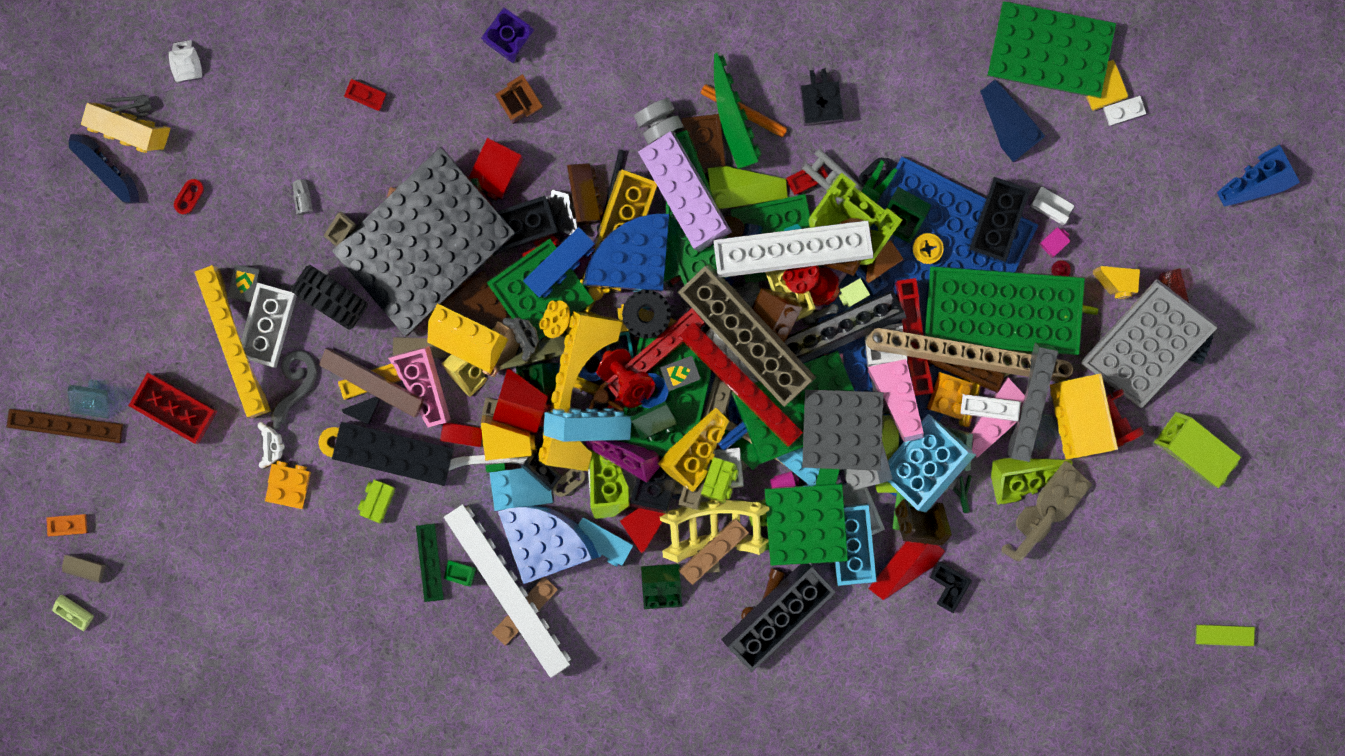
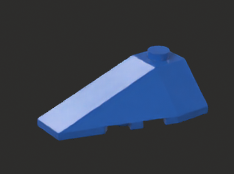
(1267, 177)

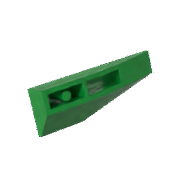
(733, 117)

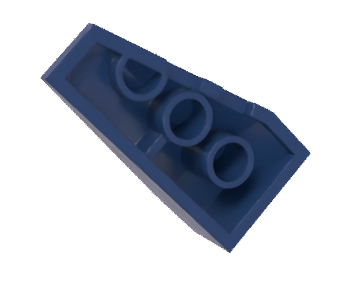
(1012, 125)

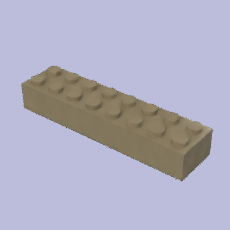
(747, 334)

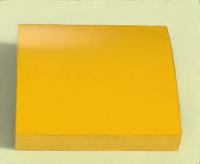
(1112, 90)

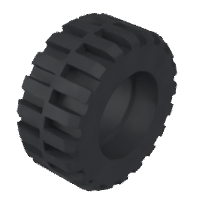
(329, 297)

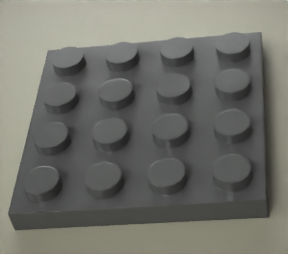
(843, 430)

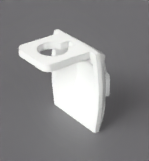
(184, 62)

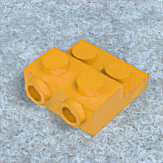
(287, 485)

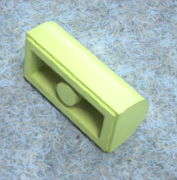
(72, 612)

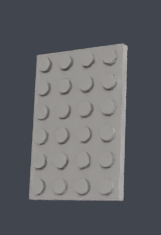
(1149, 343)

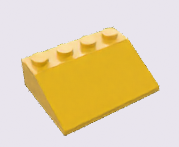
(1083, 416)

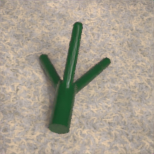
(963, 495)

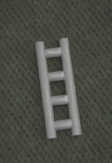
(825, 183)

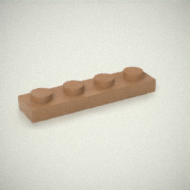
(713, 551)
(539, 596)

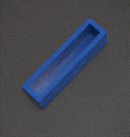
(562, 259)

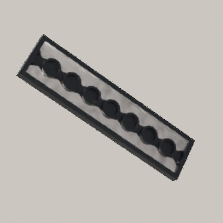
(845, 327)

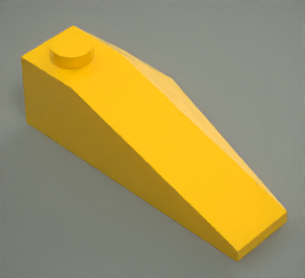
(692, 453)

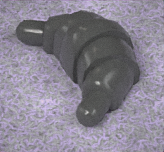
(524, 334)

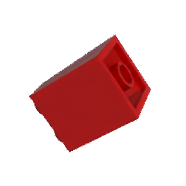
(496, 168)
(520, 404)
(642, 526)

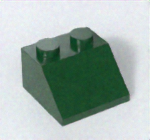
(911, 211)
(654, 421)

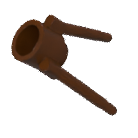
(601, 397)

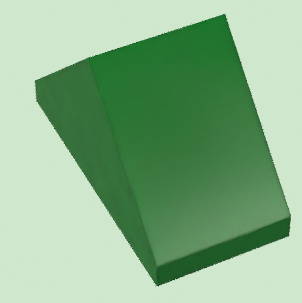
(460, 573)

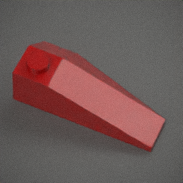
(906, 565)

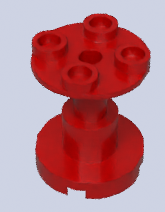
(820, 282)
(633, 386)
(1121, 426)

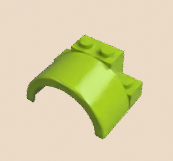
(854, 205)

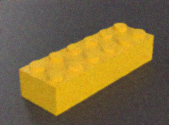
(628, 201)

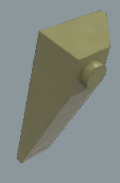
(546, 349)

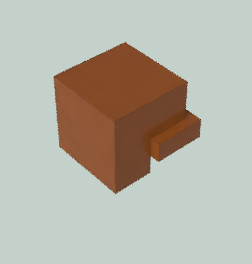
(518, 99)

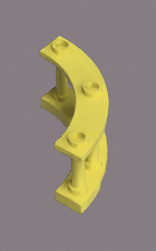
(681, 550)

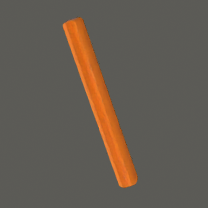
(752, 115)

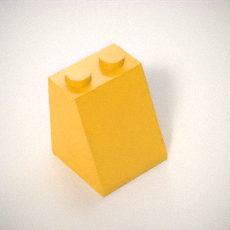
(505, 441)

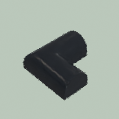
(544, 474)
(954, 583)

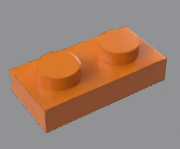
(66, 525)

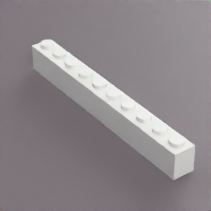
(506, 590)

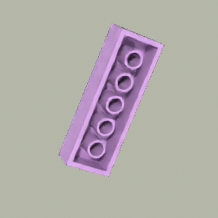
(684, 191)

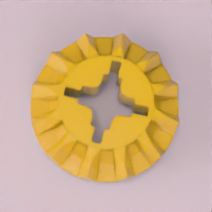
(932, 240)

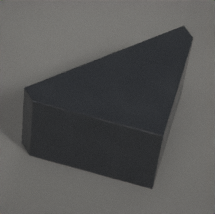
(364, 410)

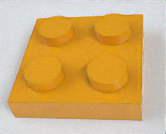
(948, 395)

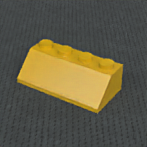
(465, 338)

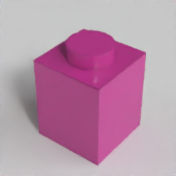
(1055, 241)

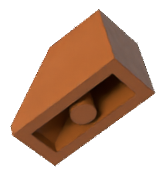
(883, 262)

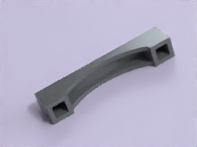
(1040, 375)

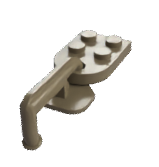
(1053, 505)

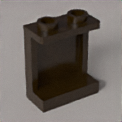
(923, 527)

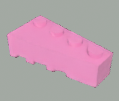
(899, 397)
(989, 430)

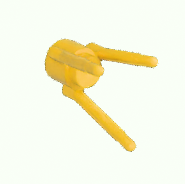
(596, 294)

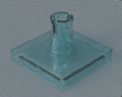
(89, 400)

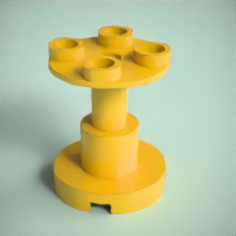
(556, 319)

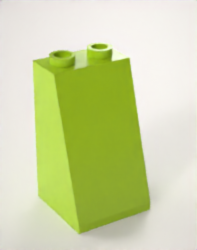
(1197, 449)

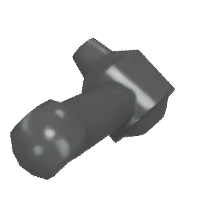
(812, 318)

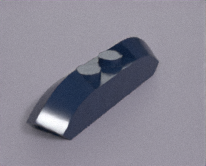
(86, 151)

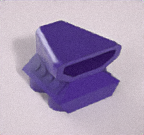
(507, 34)

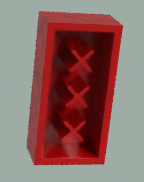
(172, 408)

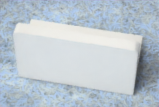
(1052, 205)

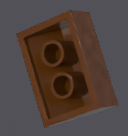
(584, 193)
(777, 311)

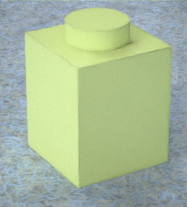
(853, 293)

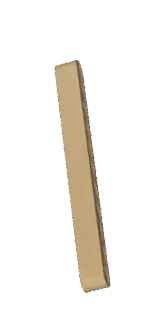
(960, 353)

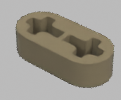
(572, 485)

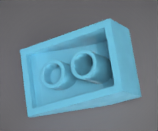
(517, 489)

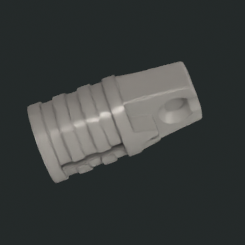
(302, 197)

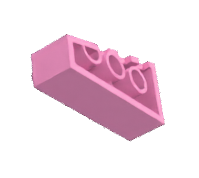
(421, 378)

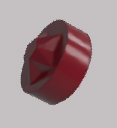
(1060, 268)

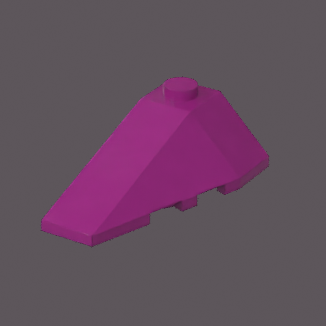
(632, 458)

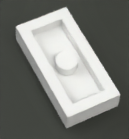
(1124, 110)

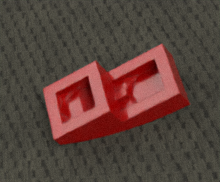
(461, 434)

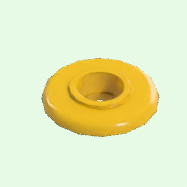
(323, 440)

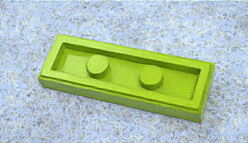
(1224, 635)

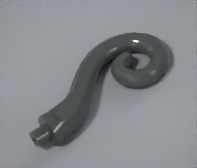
(282, 407)

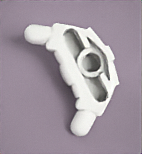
(272, 445)

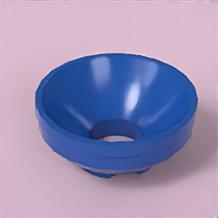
(662, 392)

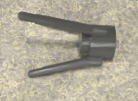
(141, 104)

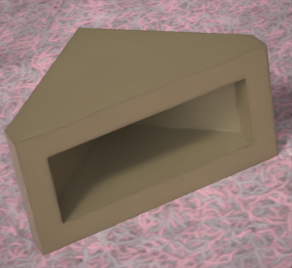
(339, 229)

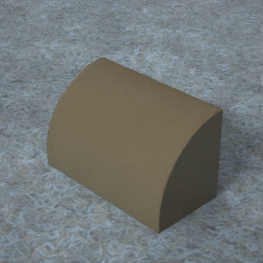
(83, 568)

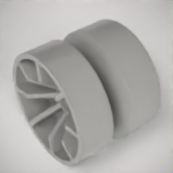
(656, 117)

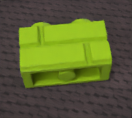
(719, 480)
(376, 501)

